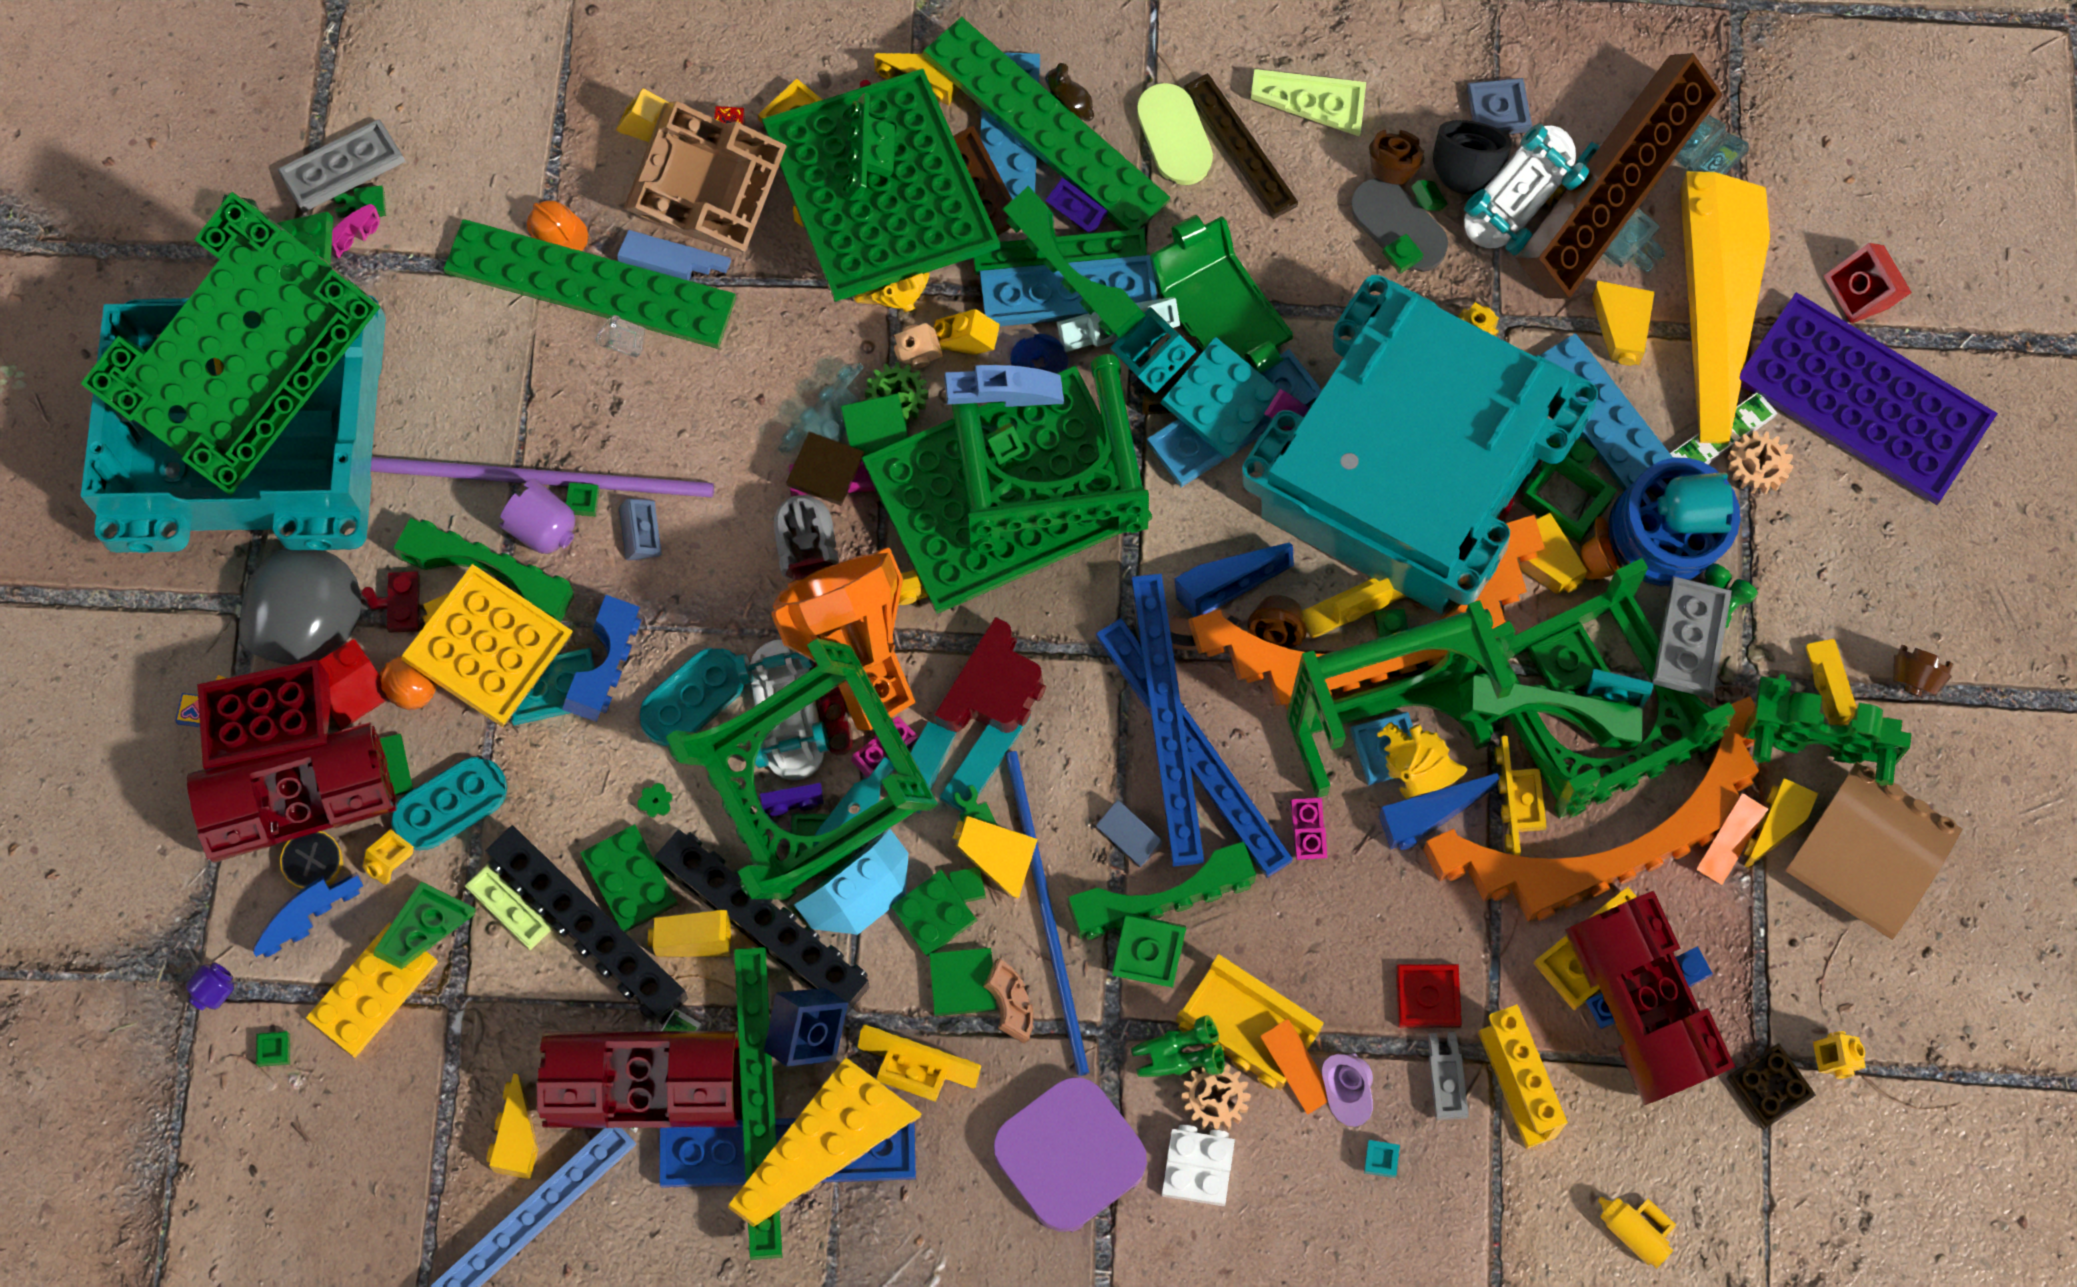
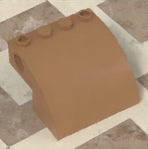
(705, 177)
(1874, 850)

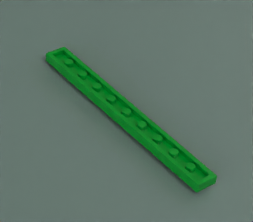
(756, 1086)

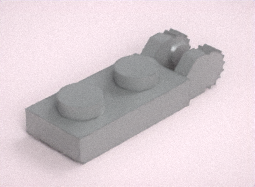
(1447, 1079)

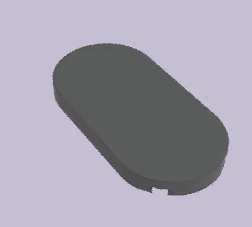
(1390, 212)

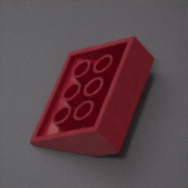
(264, 713)

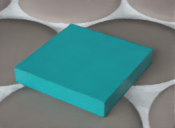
(1618, 688)

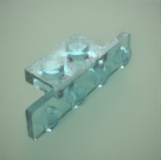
(826, 415)

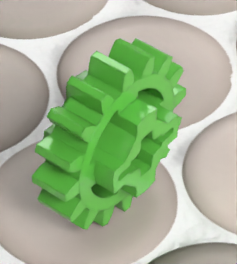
(897, 381)

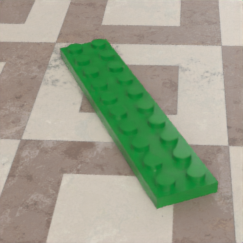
(1045, 125)
(590, 283)

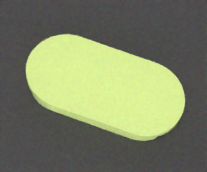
(1174, 133)

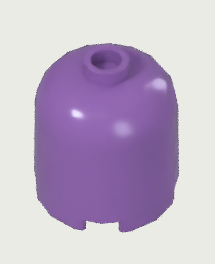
(539, 519)

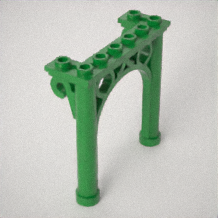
(1123, 499)

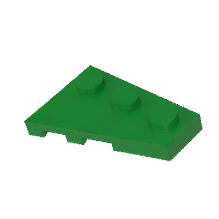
(421, 924)

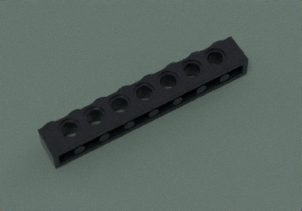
(514, 846)
(684, 847)

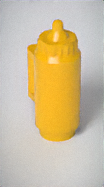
(1637, 1231)

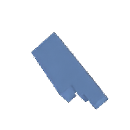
(668, 256)

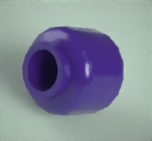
(210, 986)

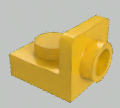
(386, 856)

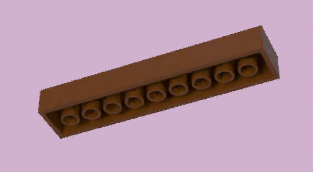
(1619, 176)

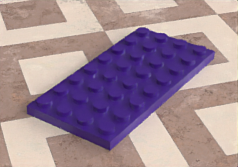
(1866, 398)

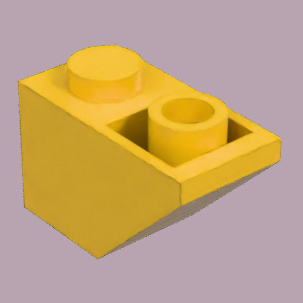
(967, 332)

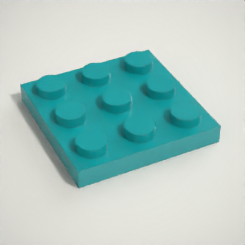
(1221, 397)

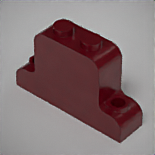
(993, 686)

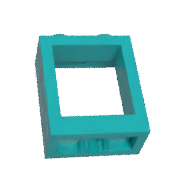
(1142, 339)

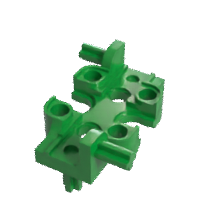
(1796, 722)

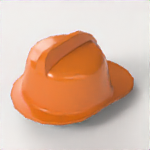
(557, 224)
(1598, 554)

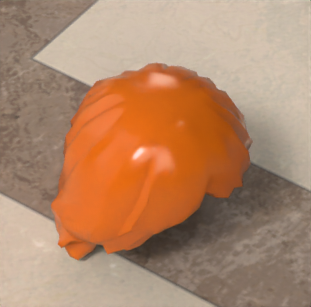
(406, 685)

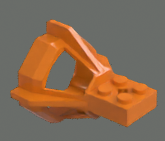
(854, 607)

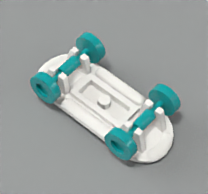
(1521, 187)
(799, 742)

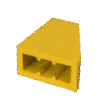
(641, 115)
(1623, 319)
(1558, 563)
(996, 851)
(692, 935)

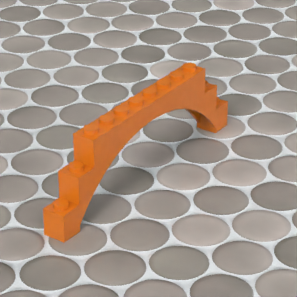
(1254, 656)
(1551, 883)

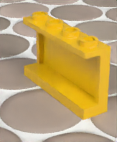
(1242, 1013)
(1522, 1077)

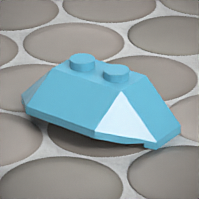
(859, 888)

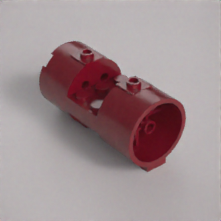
(291, 794)
(1664, 1031)
(639, 1079)

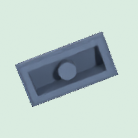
(639, 529)
(1129, 834)

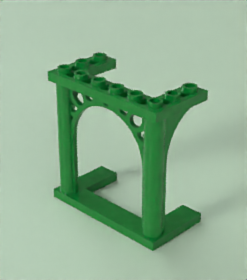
(1468, 643)
(1697, 722)
(713, 747)

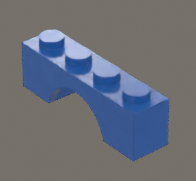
(590, 688)

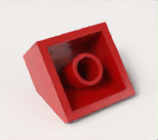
(1867, 283)
(353, 684)

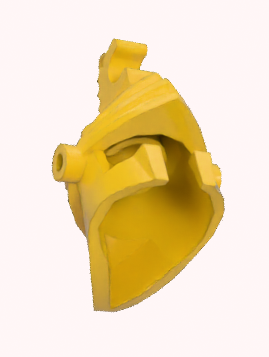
(896, 295)
(1419, 760)

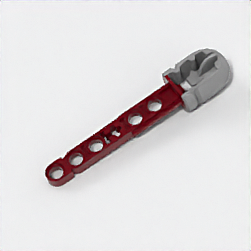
(800, 514)

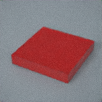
(1428, 996)

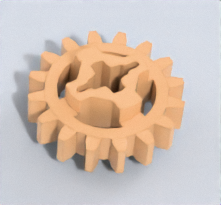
(1772, 461)
(1221, 1109)

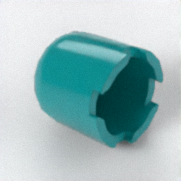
(1697, 503)

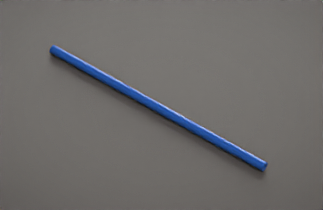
(1048, 918)

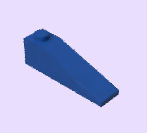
(1223, 580)
(1419, 816)

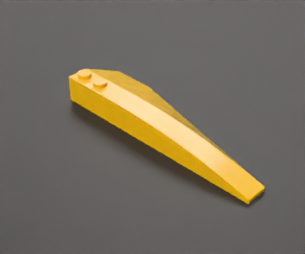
(1725, 263)

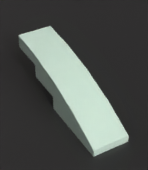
(1085, 330)

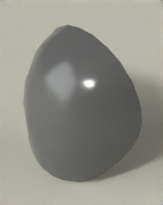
(299, 606)

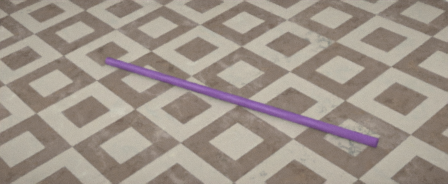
(545, 477)

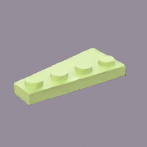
(1319, 99)

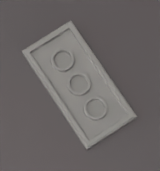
(341, 165)
(1691, 637)

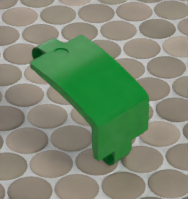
(1218, 294)

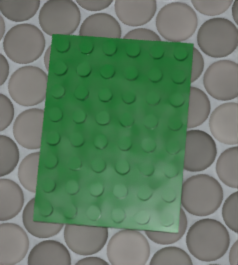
(899, 224)
(929, 506)

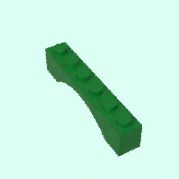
(1112, 304)
(431, 548)
(1608, 723)
(1102, 910)

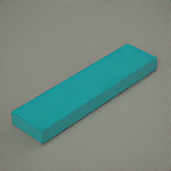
(980, 764)

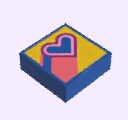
(188, 711)

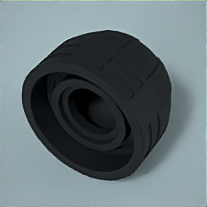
(1469, 154)

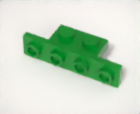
(870, 147)

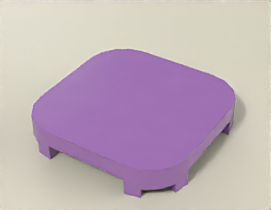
(1070, 1154)

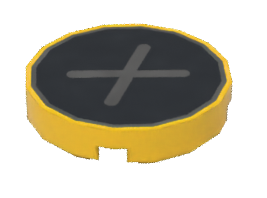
(311, 858)

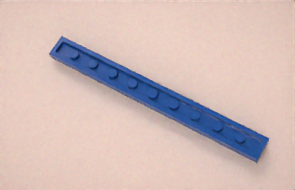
(1167, 720)
(1204, 760)

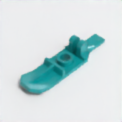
(861, 794)

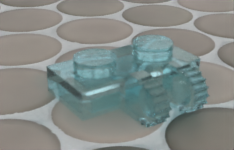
(1631, 238)

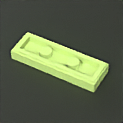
(508, 907)

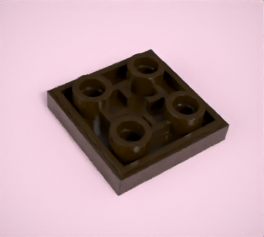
(825, 468)
(1771, 1086)

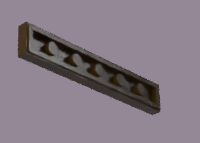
(1241, 146)

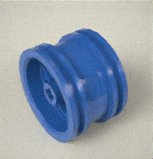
(1662, 547)

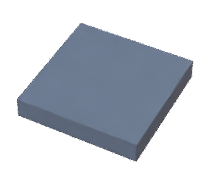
(1500, 105)

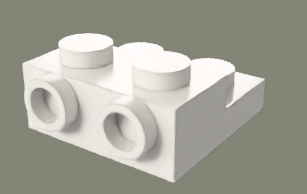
(1198, 1165)

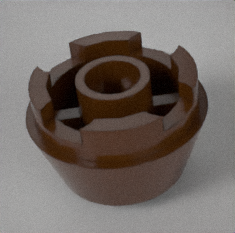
(1395, 156)
(1278, 621)
(1920, 672)

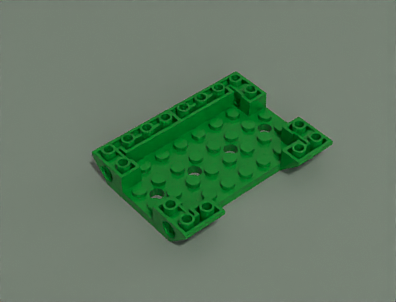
(266, 367)

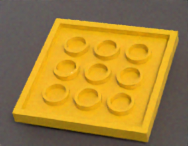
(487, 645)

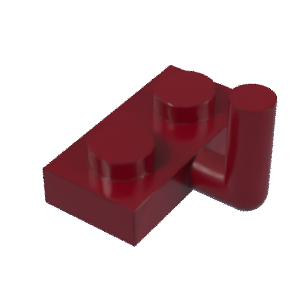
(401, 602)

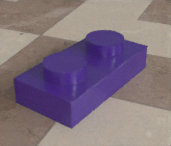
(1076, 206)
(802, 797)

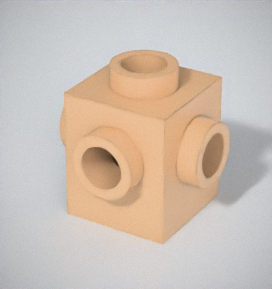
(917, 345)

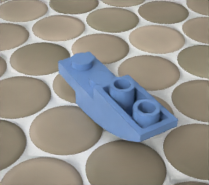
(1004, 384)

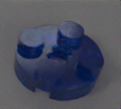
(1040, 346)

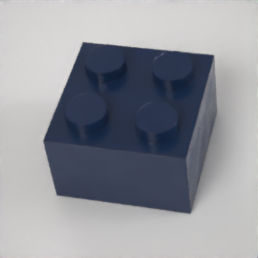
(805, 1026)

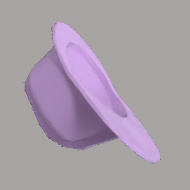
(1348, 1088)

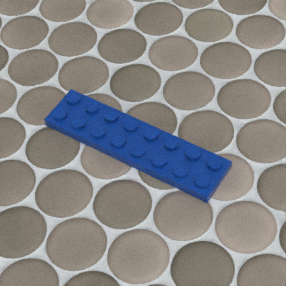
(718, 1159)

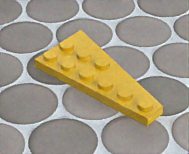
(832, 1131)

